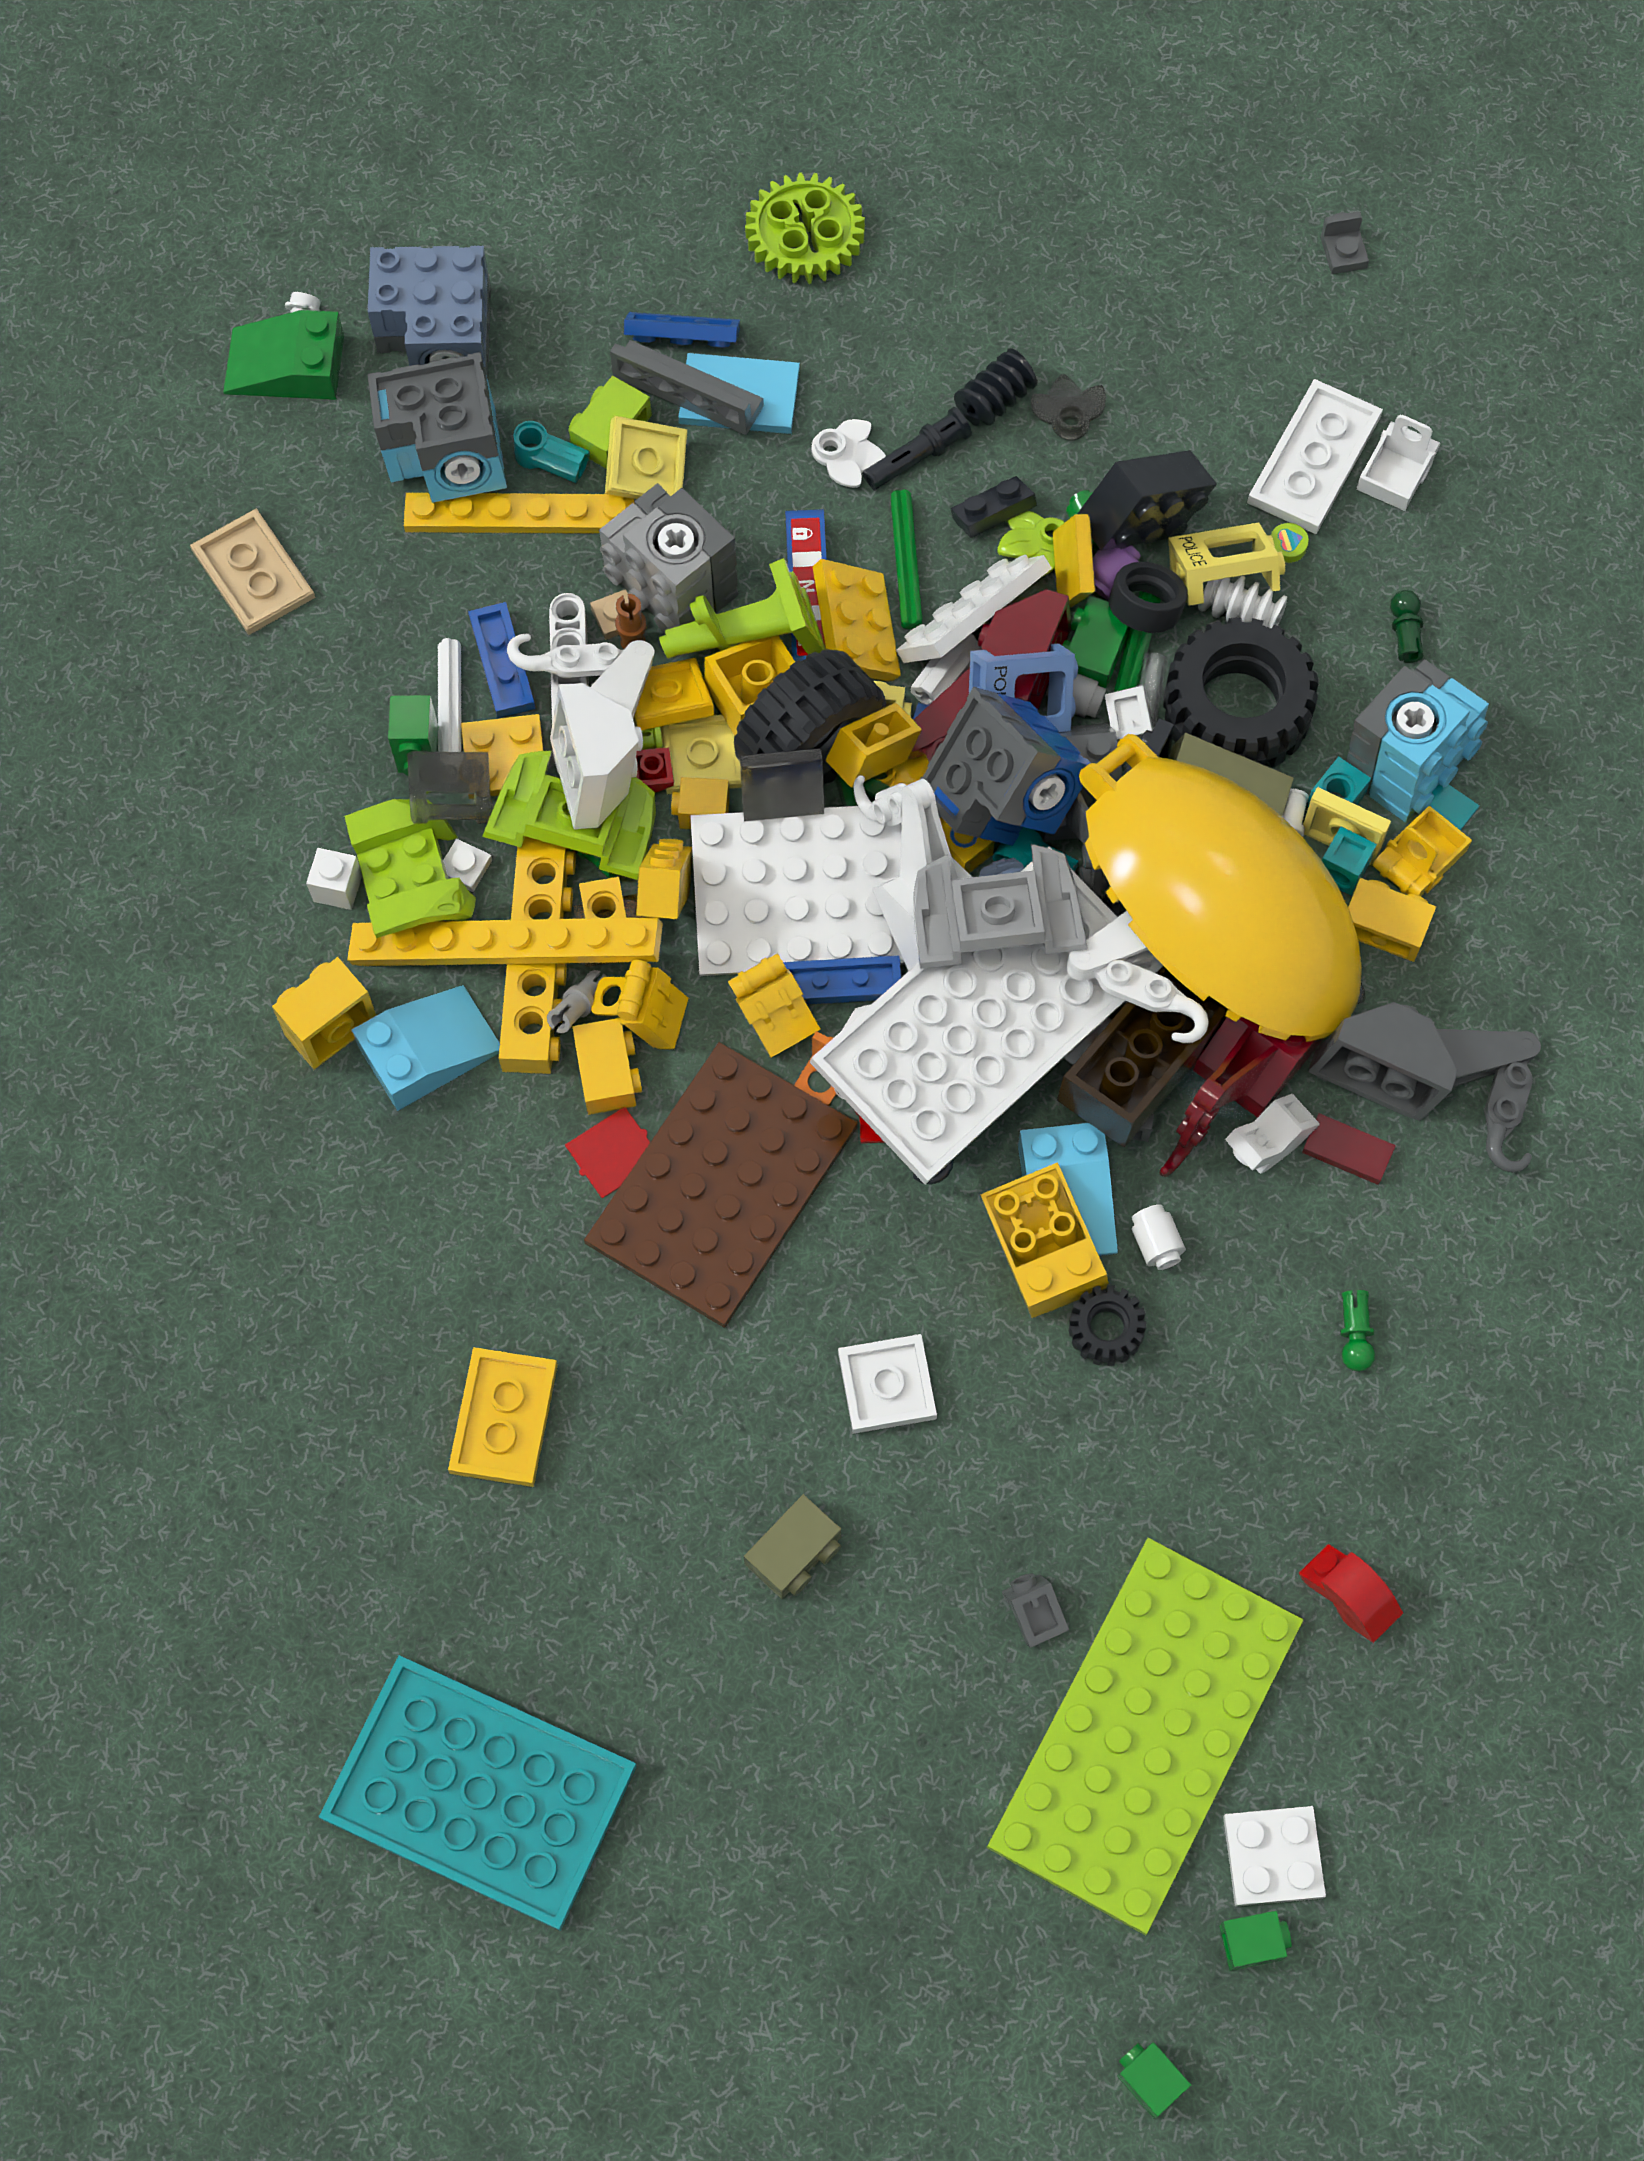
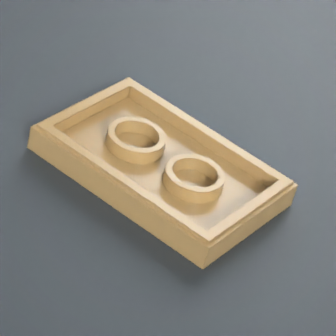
(252, 571)

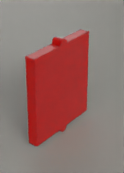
(609, 1151)

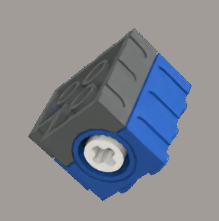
(1003, 770)

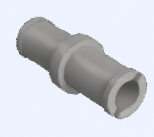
(575, 1003)

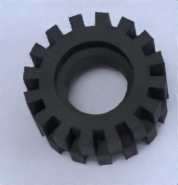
(1107, 1301)

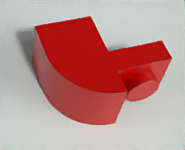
(1355, 1591)

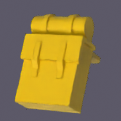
(1422, 853)
(646, 1004)
(773, 1005)

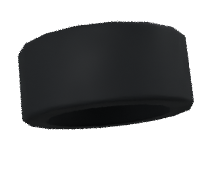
(1143, 614)

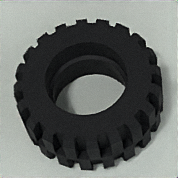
(1249, 651)
(808, 707)

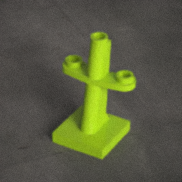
(782, 613)

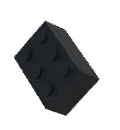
(1147, 499)

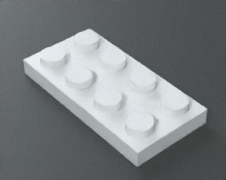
(1314, 456)
(976, 606)

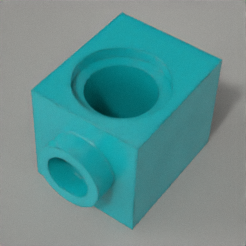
(1345, 780)
(1348, 859)

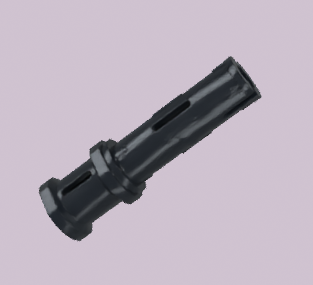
(931, 441)

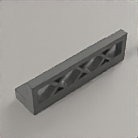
(686, 386)

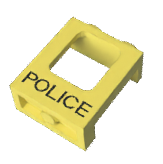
(1196, 565)

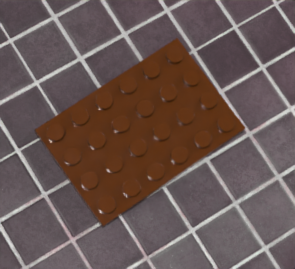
(721, 1184)

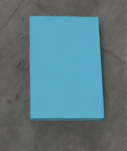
(766, 378)

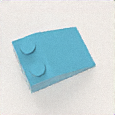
(425, 1044)
(1085, 1166)

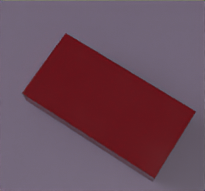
(1349, 1149)

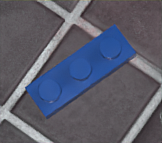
(681, 329)
(505, 680)
(845, 978)

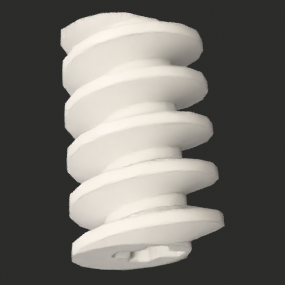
(1242, 602)

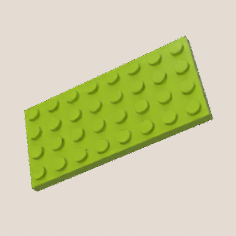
(1145, 1736)

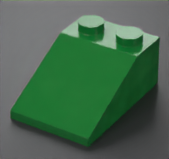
(287, 356)

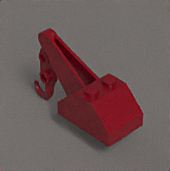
(1016, 629)
(1238, 1068)

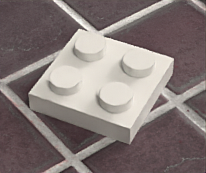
(887, 1383)
(1274, 1856)

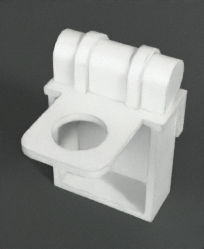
(1399, 462)

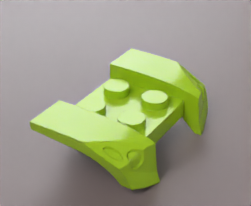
(536, 808)
(405, 868)

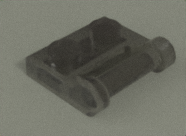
(449, 775)

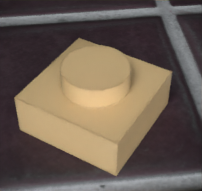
(606, 613)

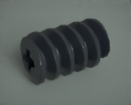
(996, 387)

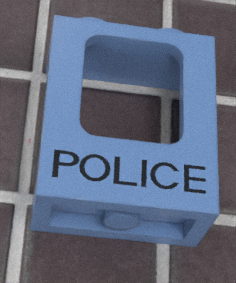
(1000, 673)

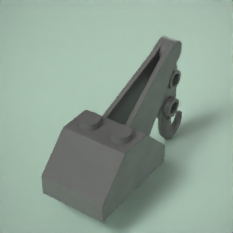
(1094, 743)
(1412, 1066)

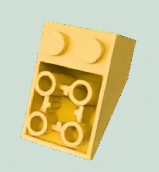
(1045, 1240)

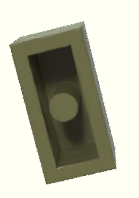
(794, 1548)

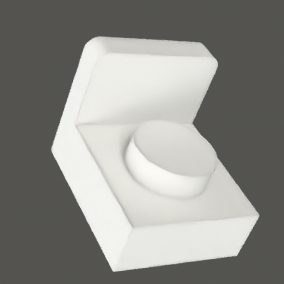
(1129, 712)

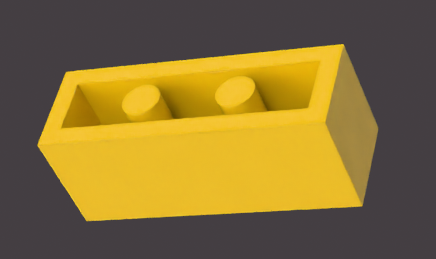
(664, 879)

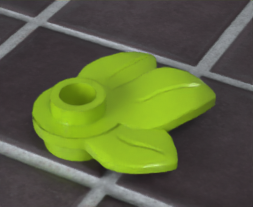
(1030, 537)

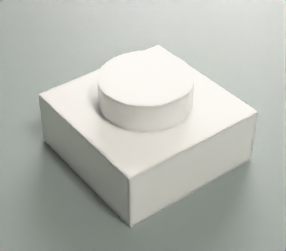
(466, 863)

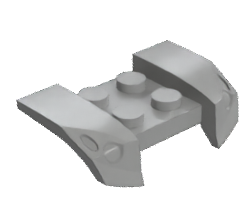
(996, 910)

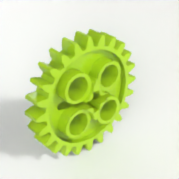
(835, 218)

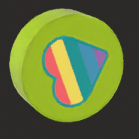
(1291, 541)

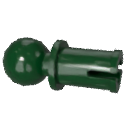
(1407, 625)

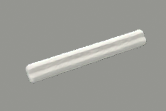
(449, 696)

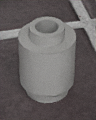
(1086, 696)

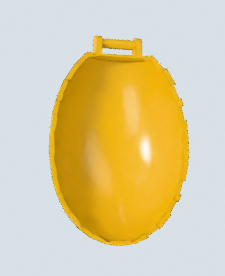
(1223, 892)

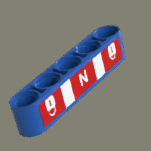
(805, 548)

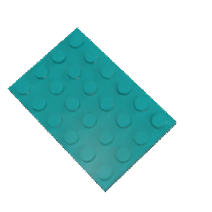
(478, 1792)

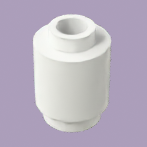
(1157, 1237)

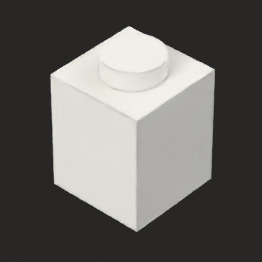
(334, 878)

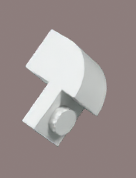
(1272, 1134)

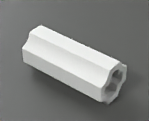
(944, 671)

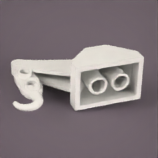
(594, 724)
(920, 845)
(1113, 960)

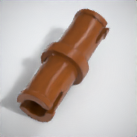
(630, 621)

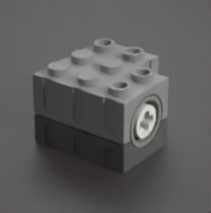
(669, 554)

